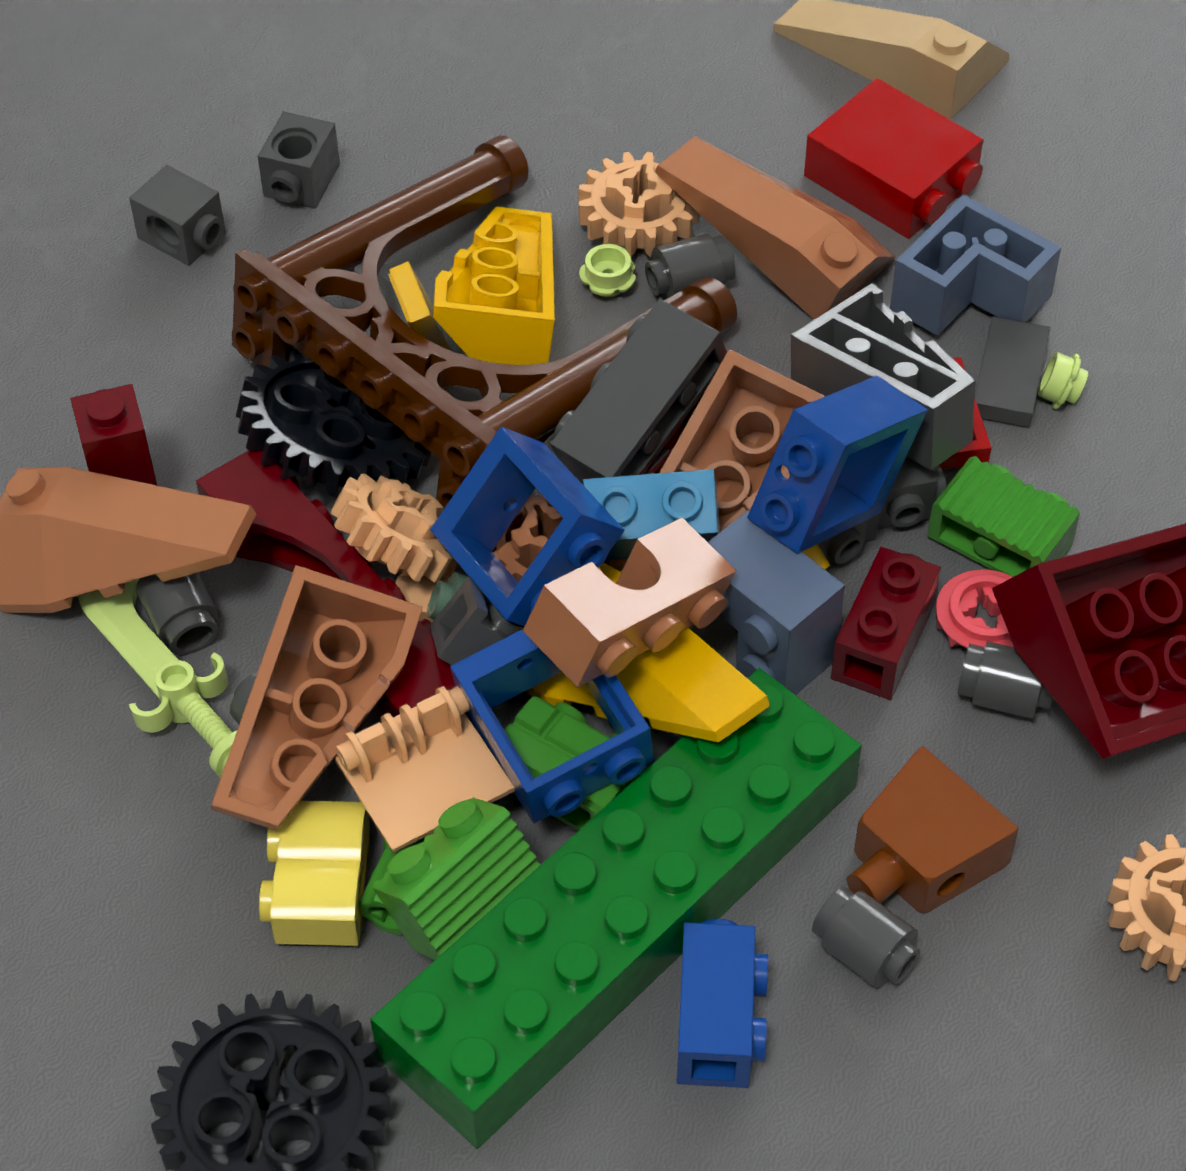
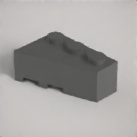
(870, 340)
(641, 396)

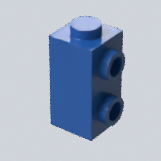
(717, 1004)

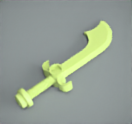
(168, 677)

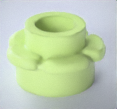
(608, 270)
(1062, 380)

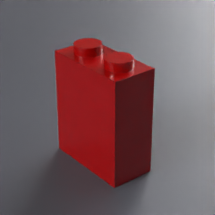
(893, 158)

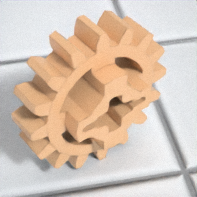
(633, 206)
(393, 527)
(1152, 904)

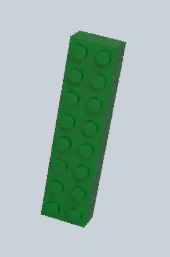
(610, 912)

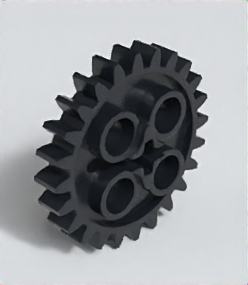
(321, 427)
(211, 1091)

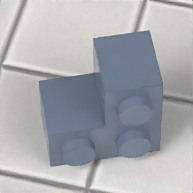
(975, 260)
(780, 606)

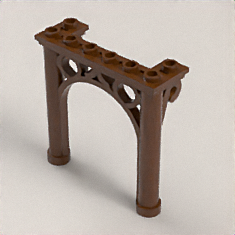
(396, 367)

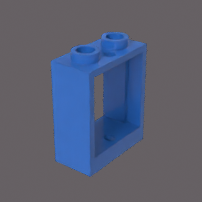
(839, 463)
(490, 502)
(518, 665)

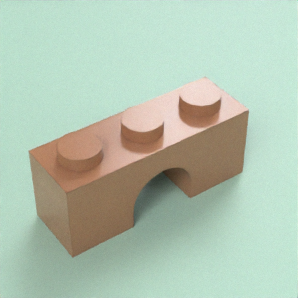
(601, 625)

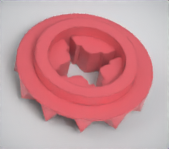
(958, 606)

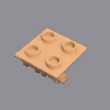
(420, 766)

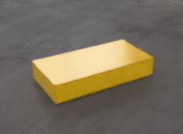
(416, 304)

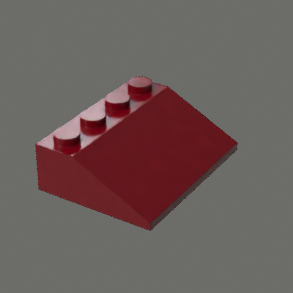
(1108, 637)

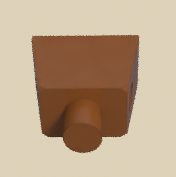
(929, 837)

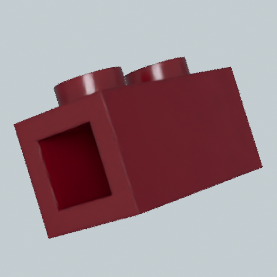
(114, 434)
(885, 622)

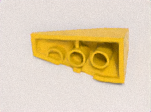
(501, 290)
(679, 689)

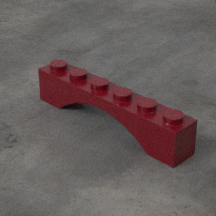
(302, 533)

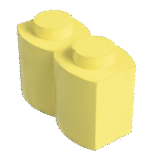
(317, 874)

